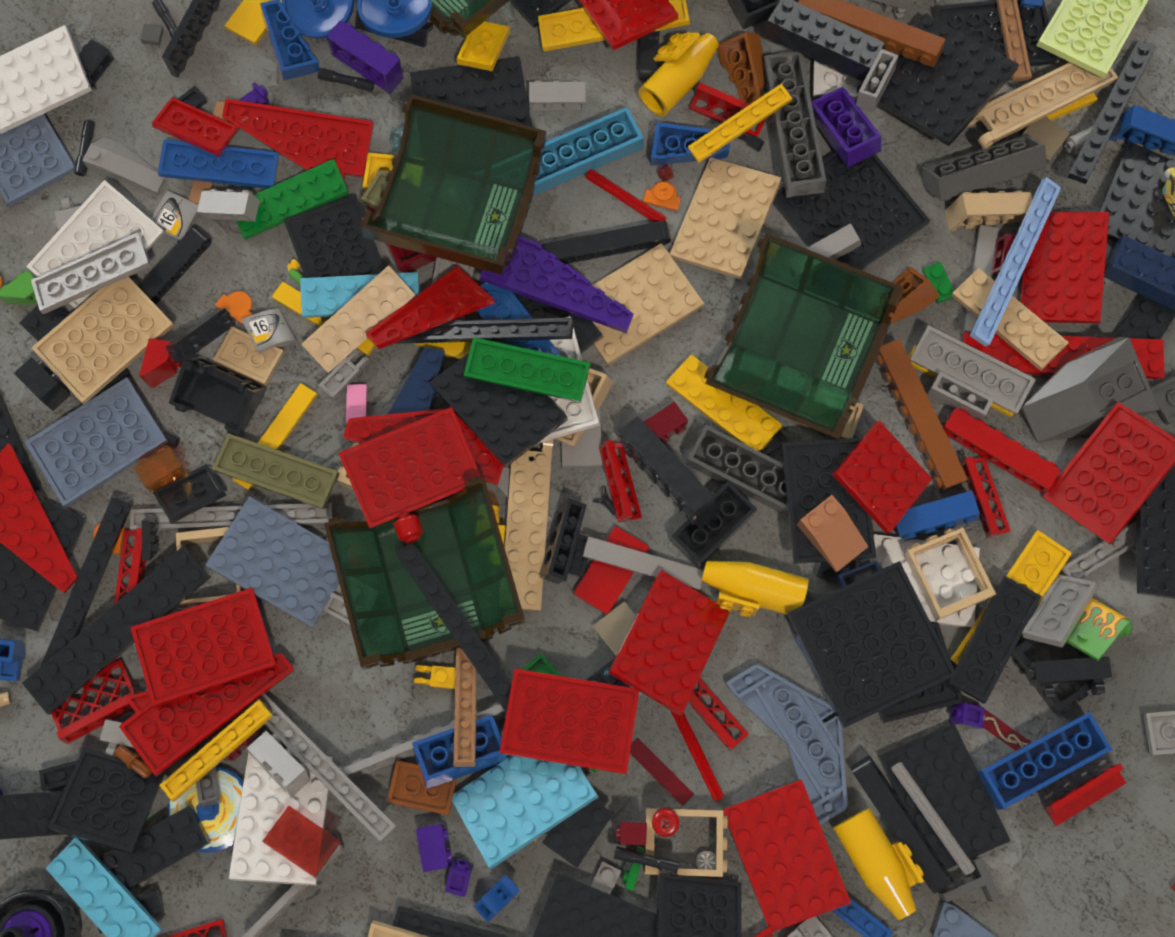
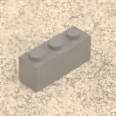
(877, 80)
(557, 96)
(228, 205)
(959, 395)

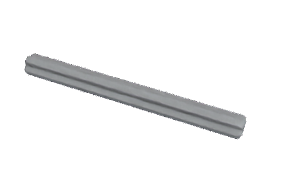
(933, 818)

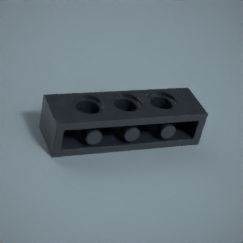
(563, 541)

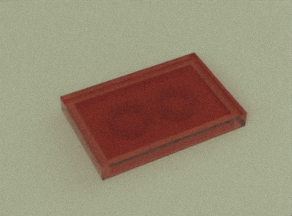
(301, 841)

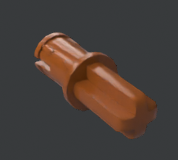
(132, 761)

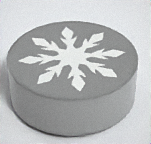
(706, 860)

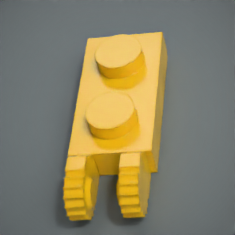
(440, 676)

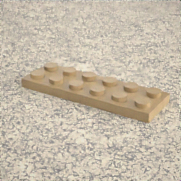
(363, 312)
(1018, 325)

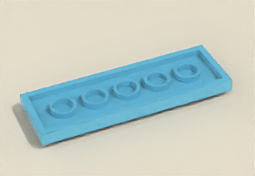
(329, 294)
(101, 893)

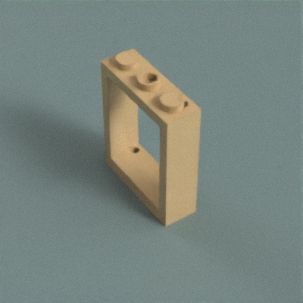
(200, 536)
(972, 560)
(721, 843)

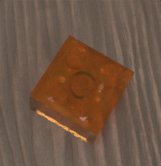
(160, 469)

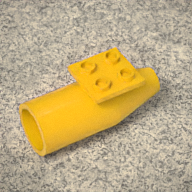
(684, 65)
(751, 586)
(881, 865)

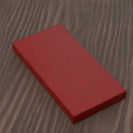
(195, 126)
(605, 582)

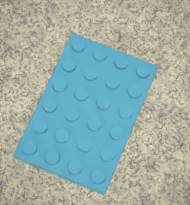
(520, 803)

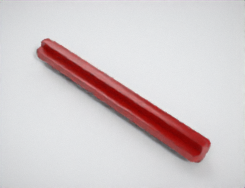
(624, 196)
(698, 756)

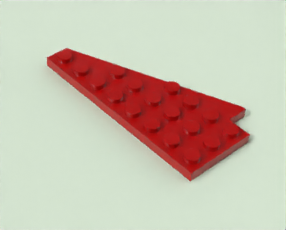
(305, 135)
(175, 728)

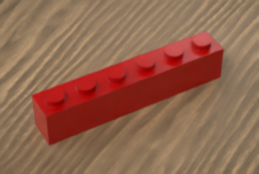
(1000, 450)

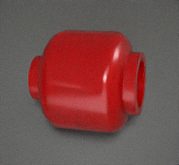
(408, 528)
(665, 814)

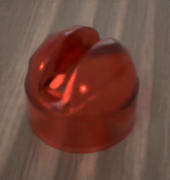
(665, 173)

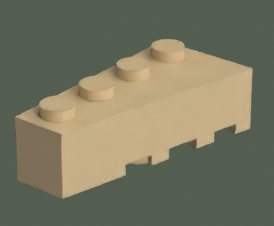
(987, 208)

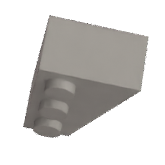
(279, 763)

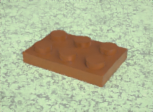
(410, 790)

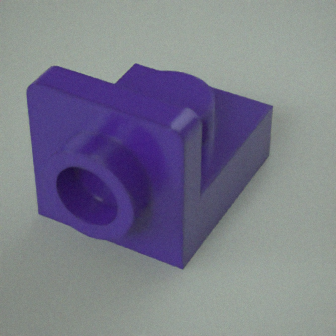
(257, 95)
(967, 715)
(459, 877)

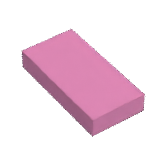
(356, 401)

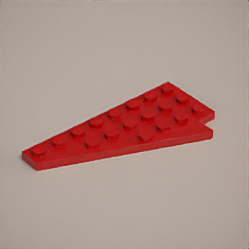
(367, 428)
(26, 526)

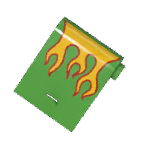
(1098, 629)

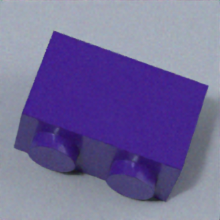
(434, 848)

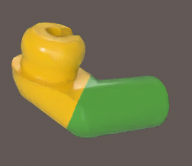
(293, 270)

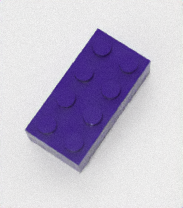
(365, 56)
(846, 127)

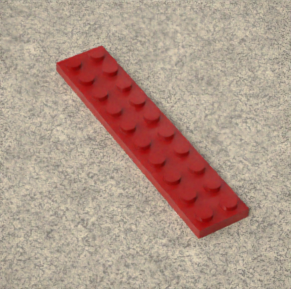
(1149, 353)

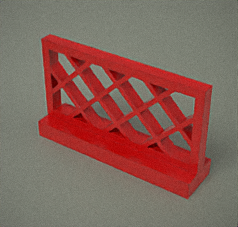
(95, 718)

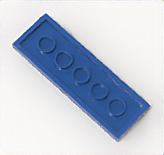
(233, 166)
(509, 307)

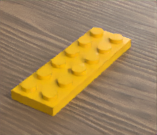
(734, 415)

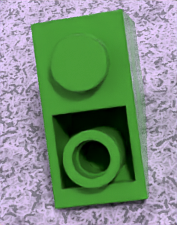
(19, 290)

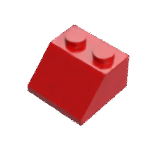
(157, 363)

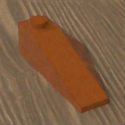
(744, 62)
(916, 295)

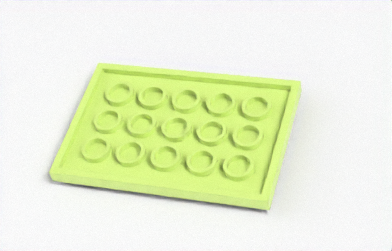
(1091, 31)

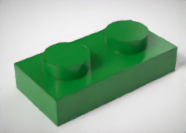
(940, 281)
(631, 876)

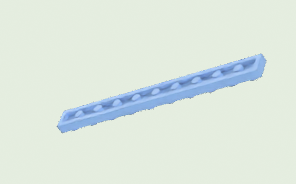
(1015, 262)

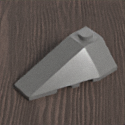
(120, 163)

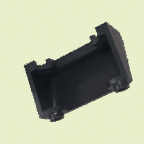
(217, 394)

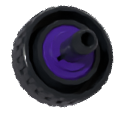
(38, 915)

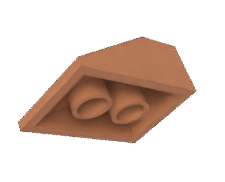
(833, 533)

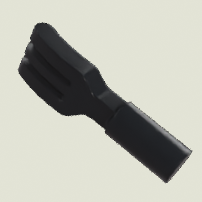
(752, 141)

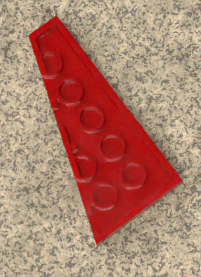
(439, 303)

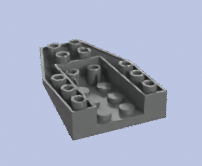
(1087, 390)

